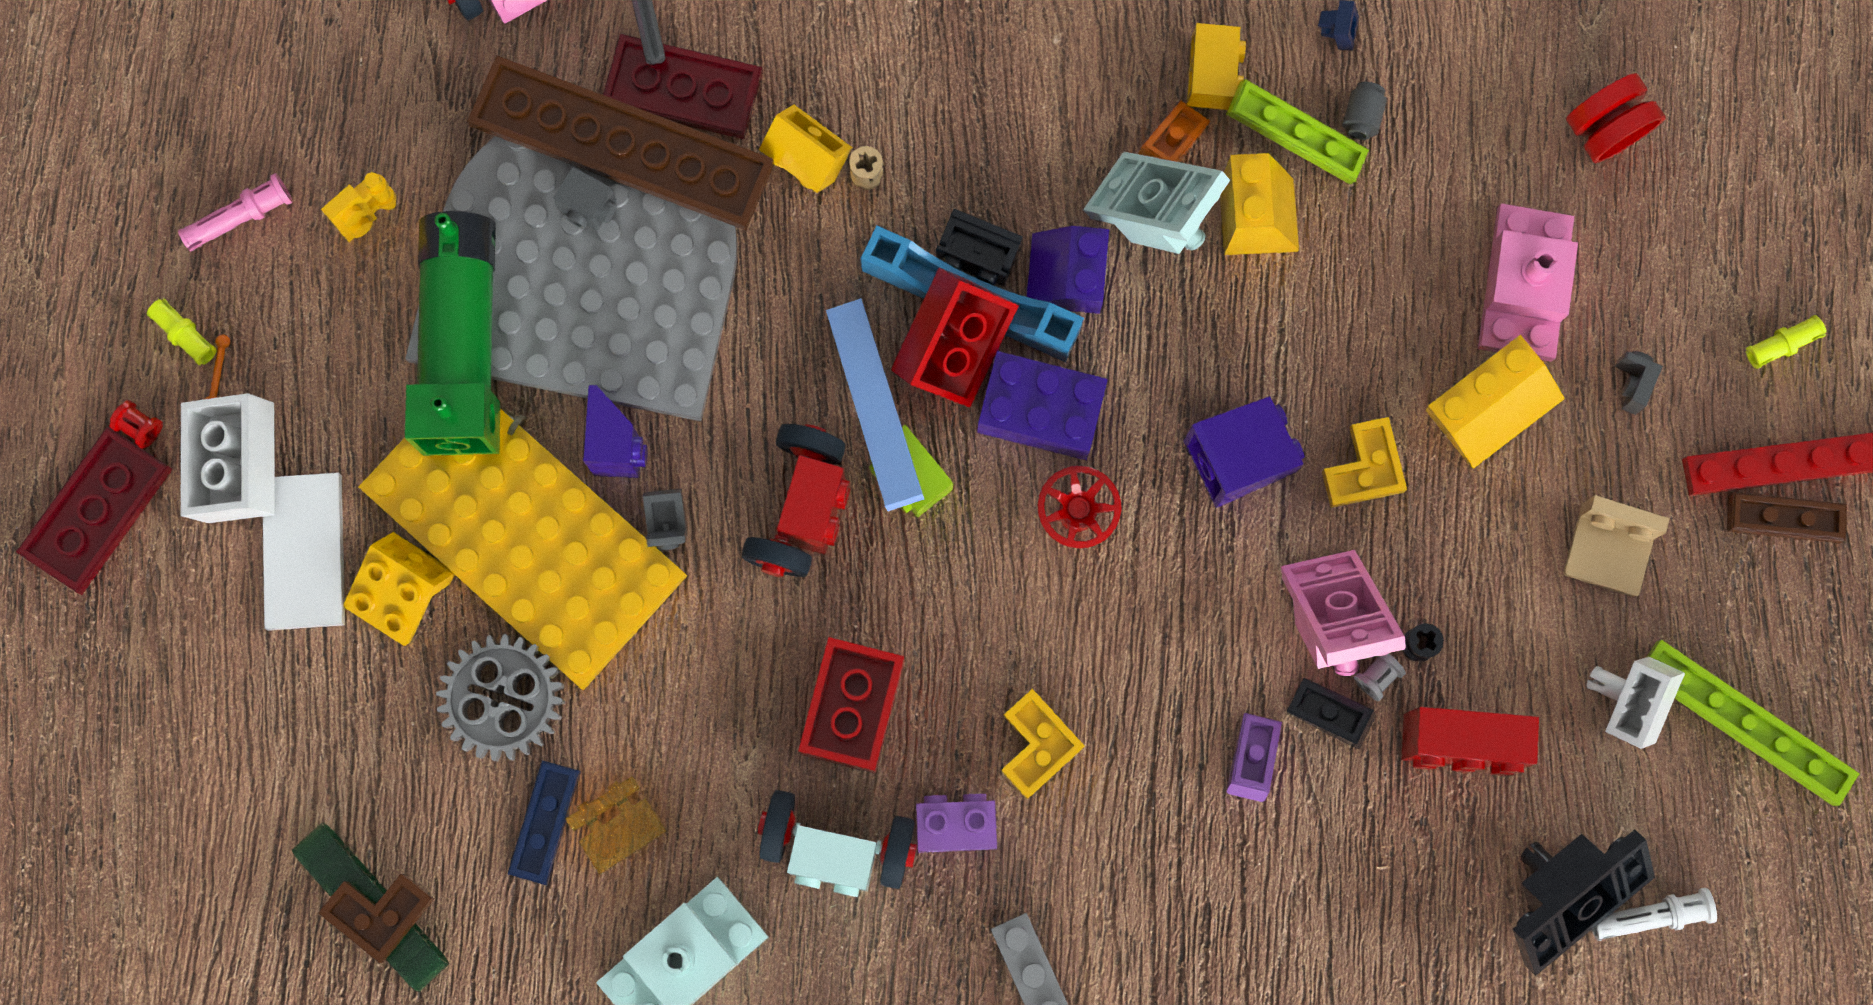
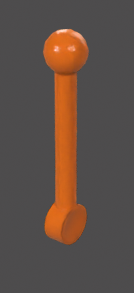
(222, 342)

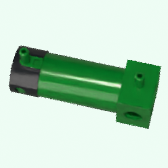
(453, 399)

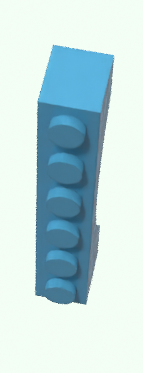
(913, 270)

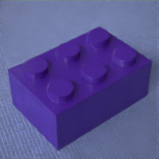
(1042, 405)

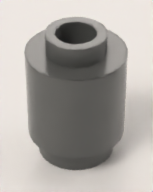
(1365, 110)

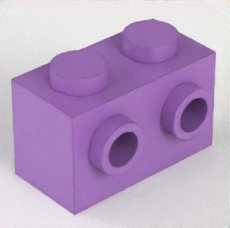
(956, 825)

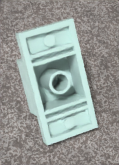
(1157, 201)
(686, 952)

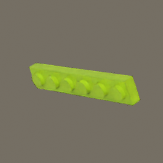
(1758, 728)

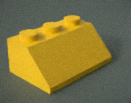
(1496, 402)

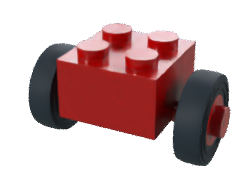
(810, 505)

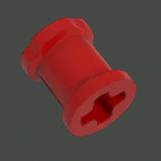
(124, 419)

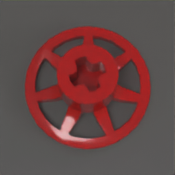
(1079, 507)

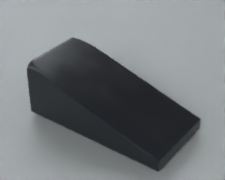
(1332, 713)

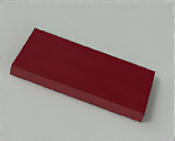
(686, 87)
(94, 510)

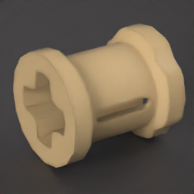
(873, 160)

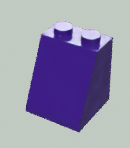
(1243, 450)

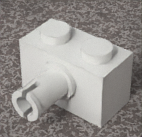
(1640, 699)

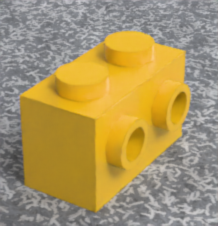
(1214, 65)
(805, 148)

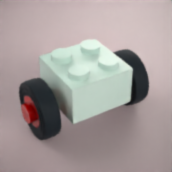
(830, 856)

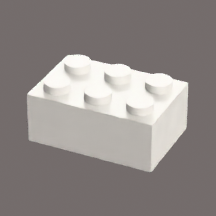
(227, 458)

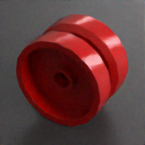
(1615, 118)

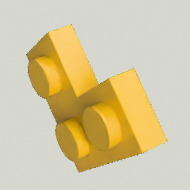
(1375, 473)
(1049, 744)

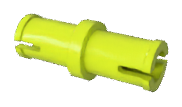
(181, 332)
(1786, 341)

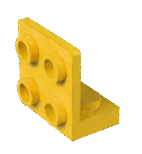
(396, 586)

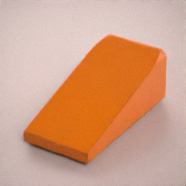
(1175, 134)

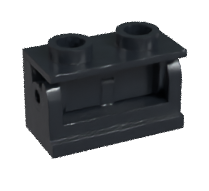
(979, 248)

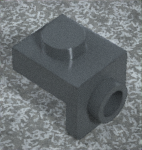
(665, 518)

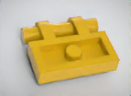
(355, 207)

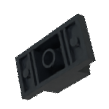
(1576, 893)

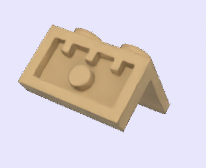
(1613, 545)

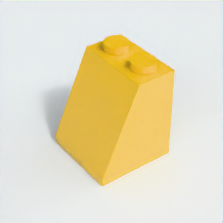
(1258, 207)

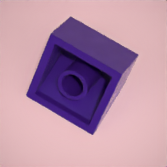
(1069, 267)
(611, 440)

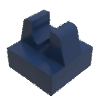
(1340, 24)

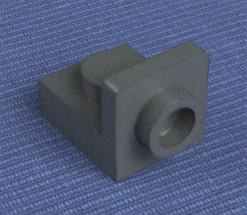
(1641, 382)

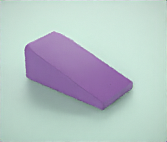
(1254, 758)

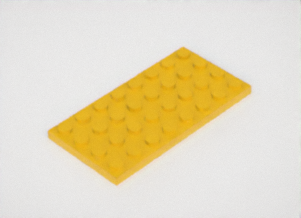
(530, 545)

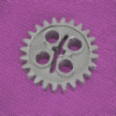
(489, 729)

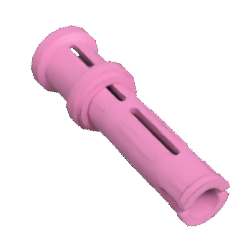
(250, 205)

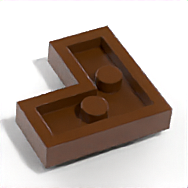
(380, 925)

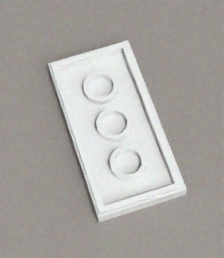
(304, 553)

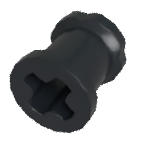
(1433, 645)

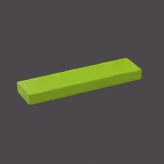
(1297, 131)

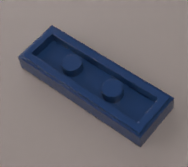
(544, 822)

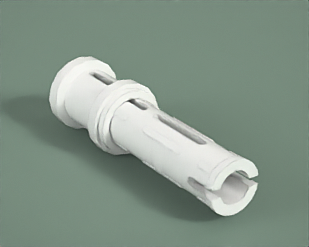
(1671, 912)

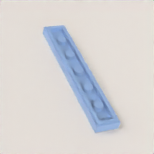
(874, 405)

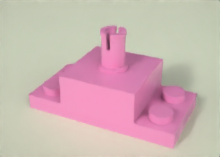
(1528, 279)
(1340, 612)

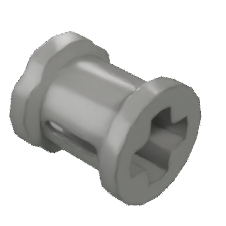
(1379, 676)

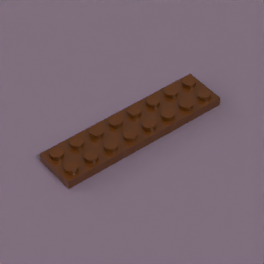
(621, 142)

